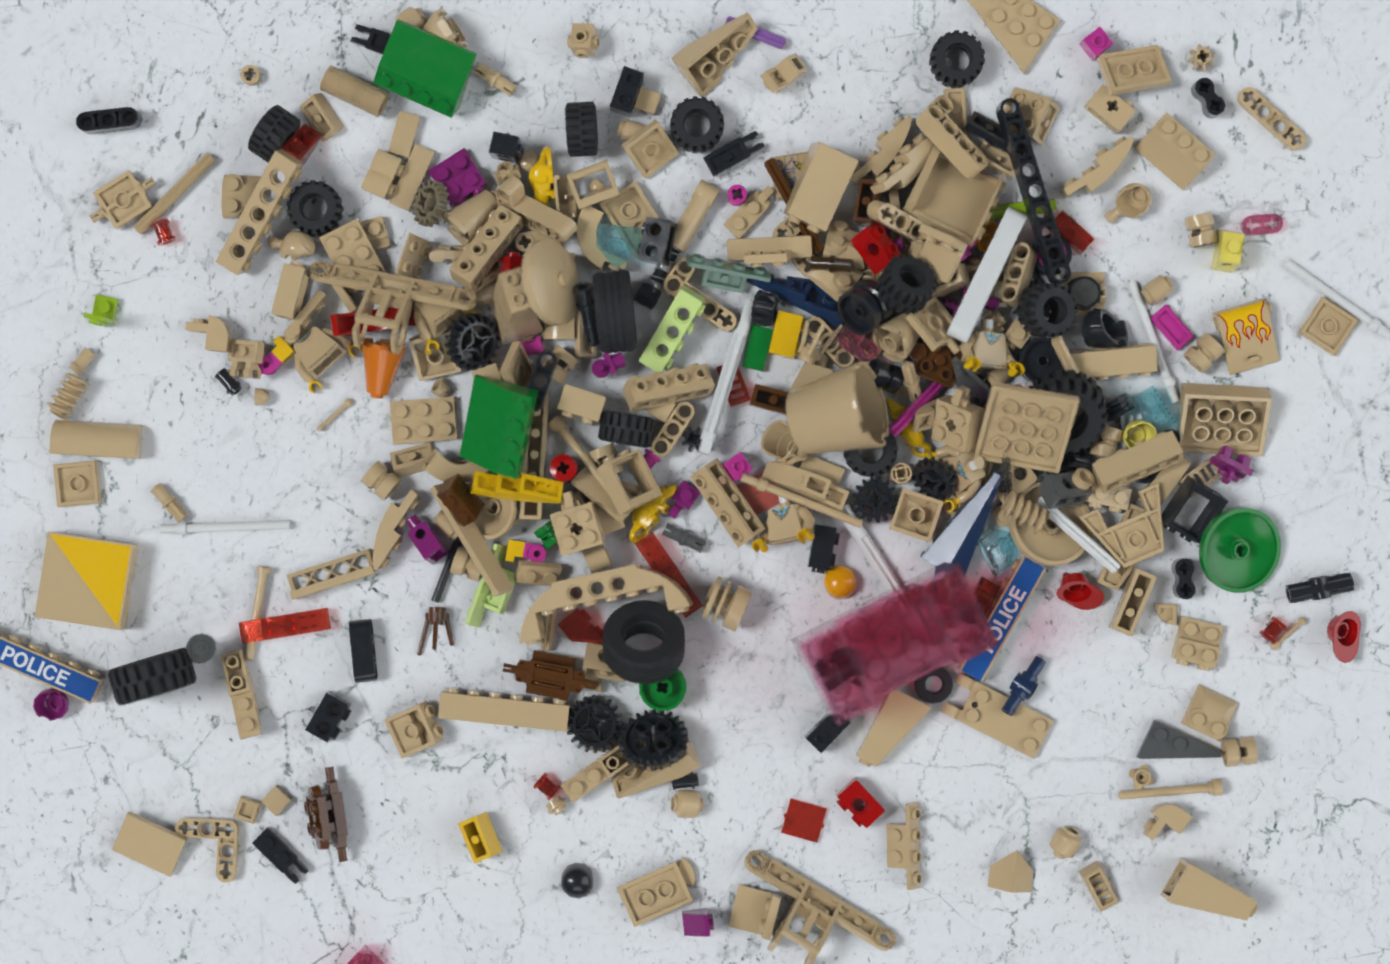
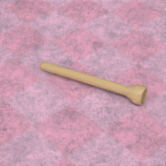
(559, 426)
(1212, 787)

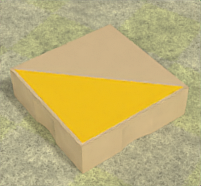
(86, 580)

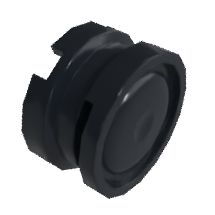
(1119, 409)

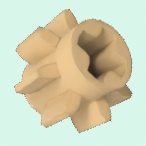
(1204, 52)
(506, 169)
(998, 320)

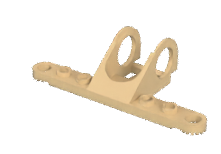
(389, 291)
(816, 908)

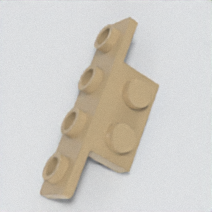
(769, 249)
(904, 846)

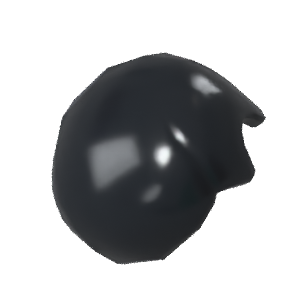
(577, 880)

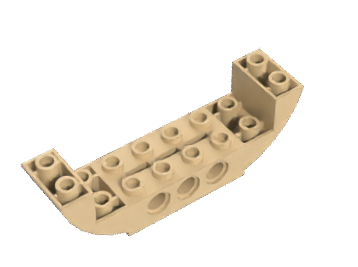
(562, 595)

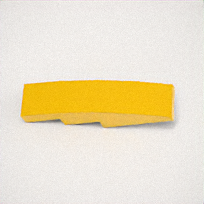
(523, 488)

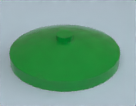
(1239, 549)

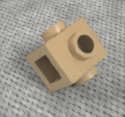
(583, 40)

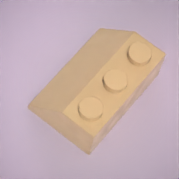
(1174, 151)

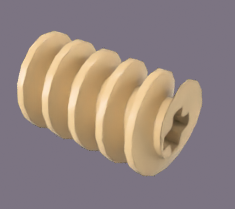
(67, 395)
(1025, 511)

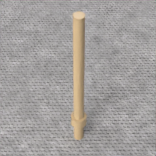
(763, 485)

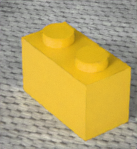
(786, 335)
(480, 837)

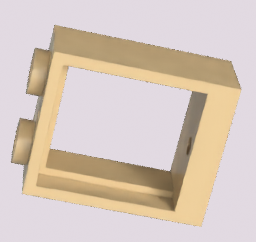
(291, 290)
(641, 473)

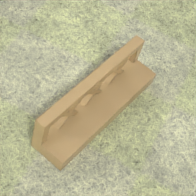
(329, 583)

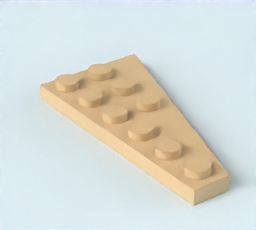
(1018, 26)

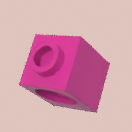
(1096, 43)
(737, 466)

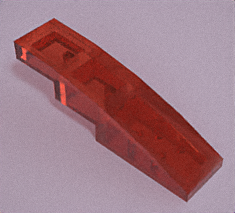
(660, 561)
(284, 625)

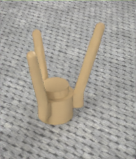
(810, 352)

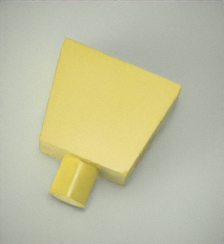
(1227, 251)

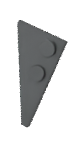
(966, 377)
(1169, 743)

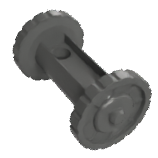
(200, 648)

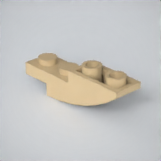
(889, 146)
(1105, 163)
(907, 166)
(805, 484)
(387, 536)
(242, 694)
(594, 774)

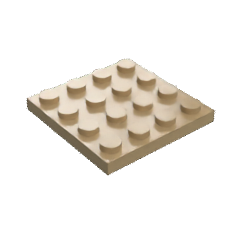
(1026, 426)

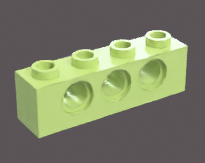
(652, 356)

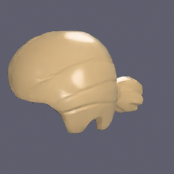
(1131, 202)
(294, 244)

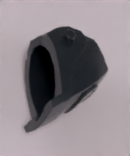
(1103, 330)

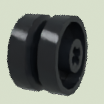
(863, 308)
(1030, 355)

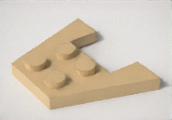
(1134, 537)

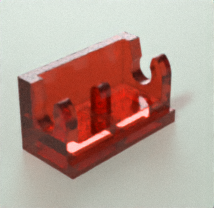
(1073, 232)

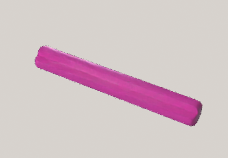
(909, 414)

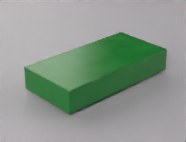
(757, 348)

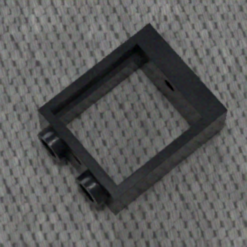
(1212, 509)

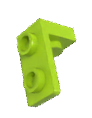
(103, 311)

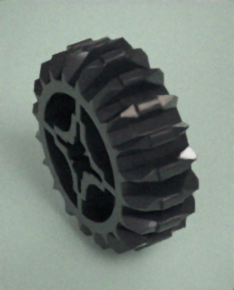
(464, 339)
(577, 729)

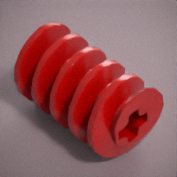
(570, 474)

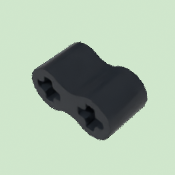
(1208, 97)
(1183, 578)

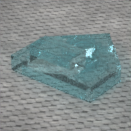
(617, 243)
(997, 549)

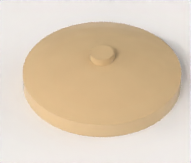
(549, 281)
(1051, 544)

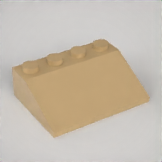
(1223, 416)

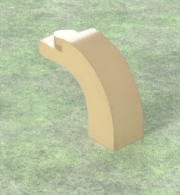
(587, 235)
(444, 468)

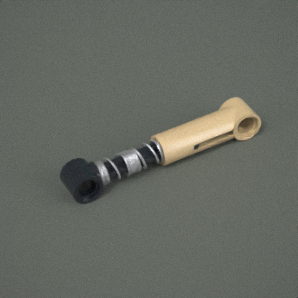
(688, 224)

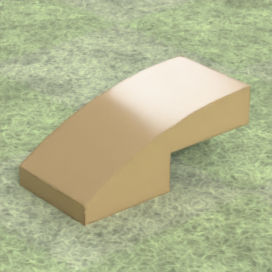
(924, 417)

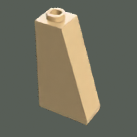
(891, 724)

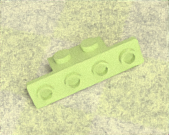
(483, 595)

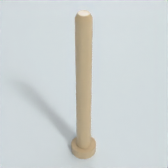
(257, 607)

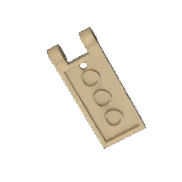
(1021, 731)

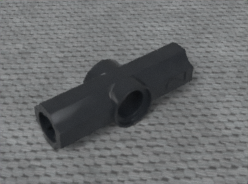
(1319, 587)

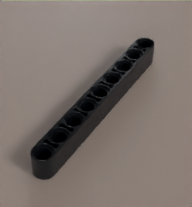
(1035, 180)

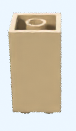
(819, 187)
(511, 308)
(1202, 891)

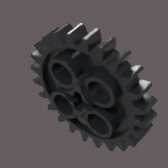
(669, 740)

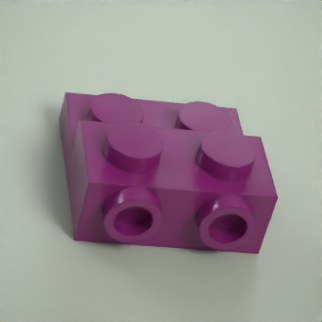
(459, 176)

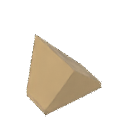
(1011, 874)

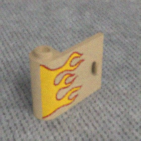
(1245, 333)

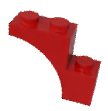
(343, 323)

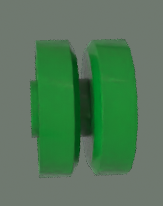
(664, 699)

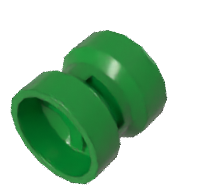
(547, 535)

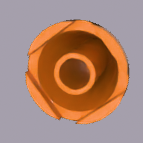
(380, 366)

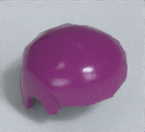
(51, 704)

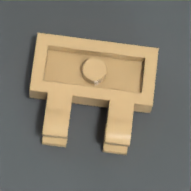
(249, 352)

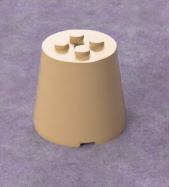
(839, 412)

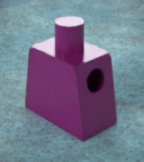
(430, 546)

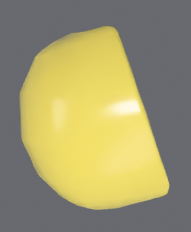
(1138, 431)

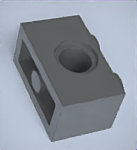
(1061, 492)

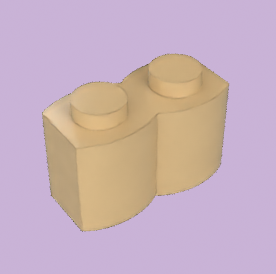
(382, 174)

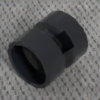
(888, 376)

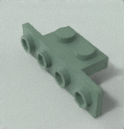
(726, 275)

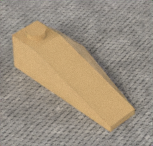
(708, 57)
(635, 780)

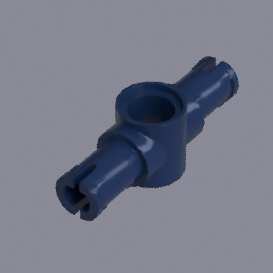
(1023, 686)

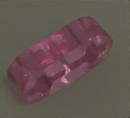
(1261, 219)
(857, 345)

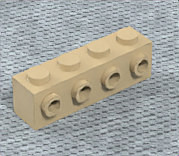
(486, 247)
(1116, 361)
(668, 387)
(1137, 461)
(727, 502)

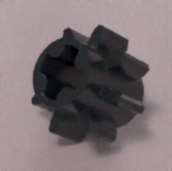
(689, 437)

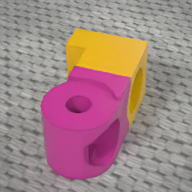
(277, 357)
(527, 550)

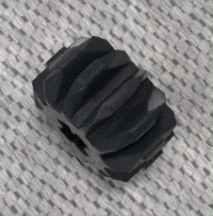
(765, 308)

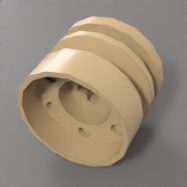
(726, 603)

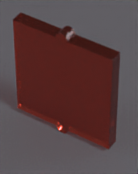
(756, 499)
(803, 820)

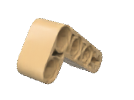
(950, 138)
(534, 213)
(903, 227)
(683, 279)
(596, 556)

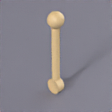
(347, 403)
(1301, 621)

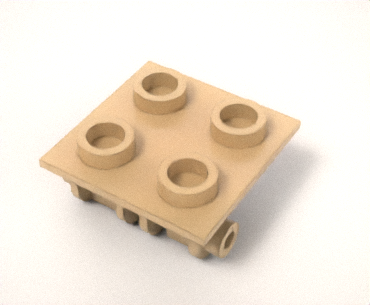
(413, 257)

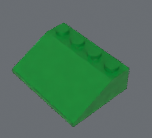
(425, 68)
(498, 425)

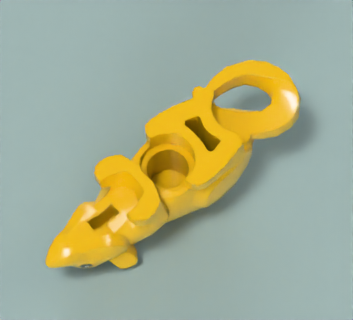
(541, 177)
(911, 438)
(647, 515)

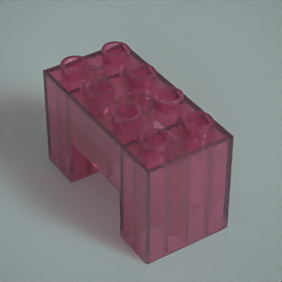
(893, 640)

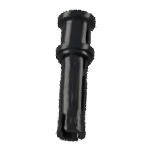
(585, 306)

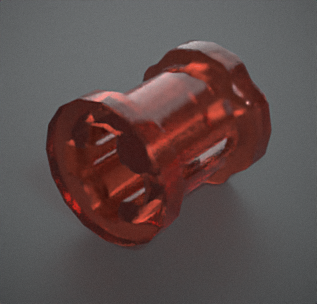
(163, 232)
(1273, 630)
(546, 786)

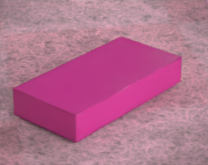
(1171, 327)

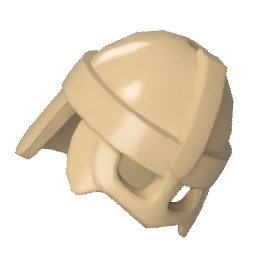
(780, 444)

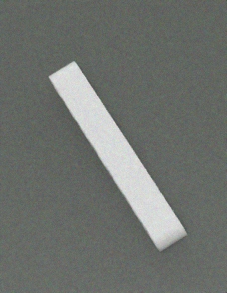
(987, 275)

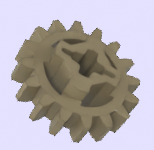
(430, 203)

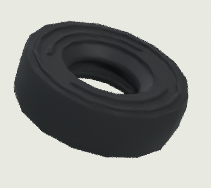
(934, 697)

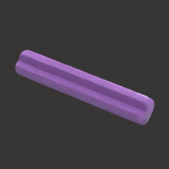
(766, 36)

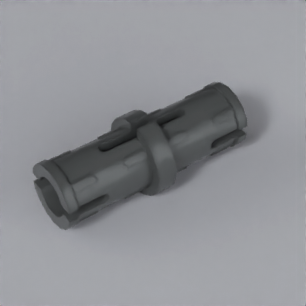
(684, 537)

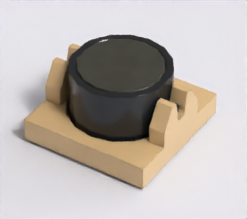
(1087, 290)

